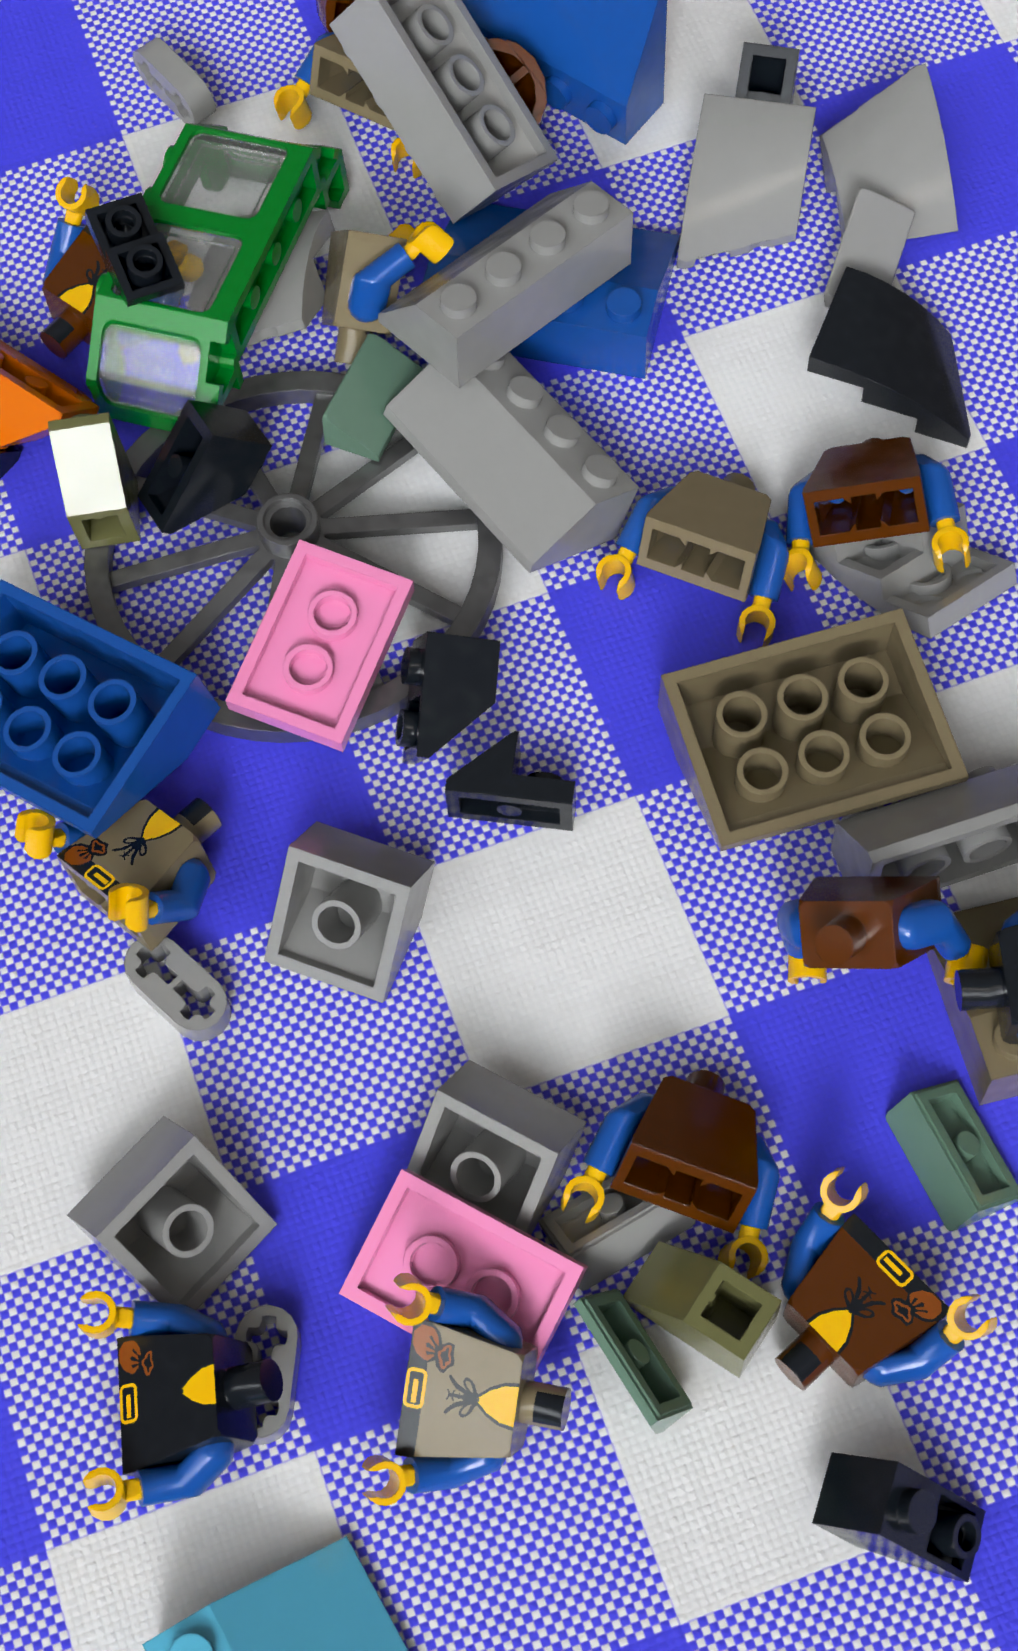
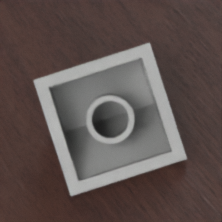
(347, 910)
(496, 1145)
(172, 1217)

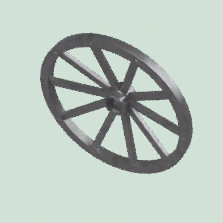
(285, 515)

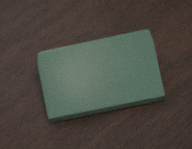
(356, 411)
(952, 1154)
(634, 1358)

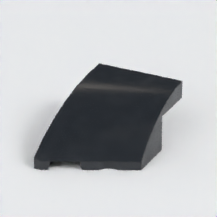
(893, 352)

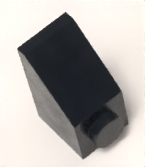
(203, 464)

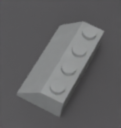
(445, 98)
(514, 281)
(516, 460)
(937, 833)

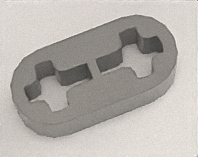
(174, 81)
(168, 997)
(285, 1356)

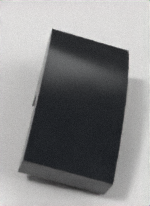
(134, 250)

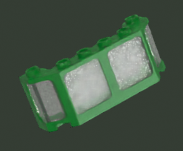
(231, 222)

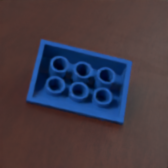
(596, 55)
(607, 328)
(88, 714)

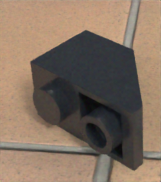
(449, 687)
(899, 1515)

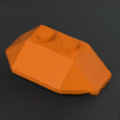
(33, 397)

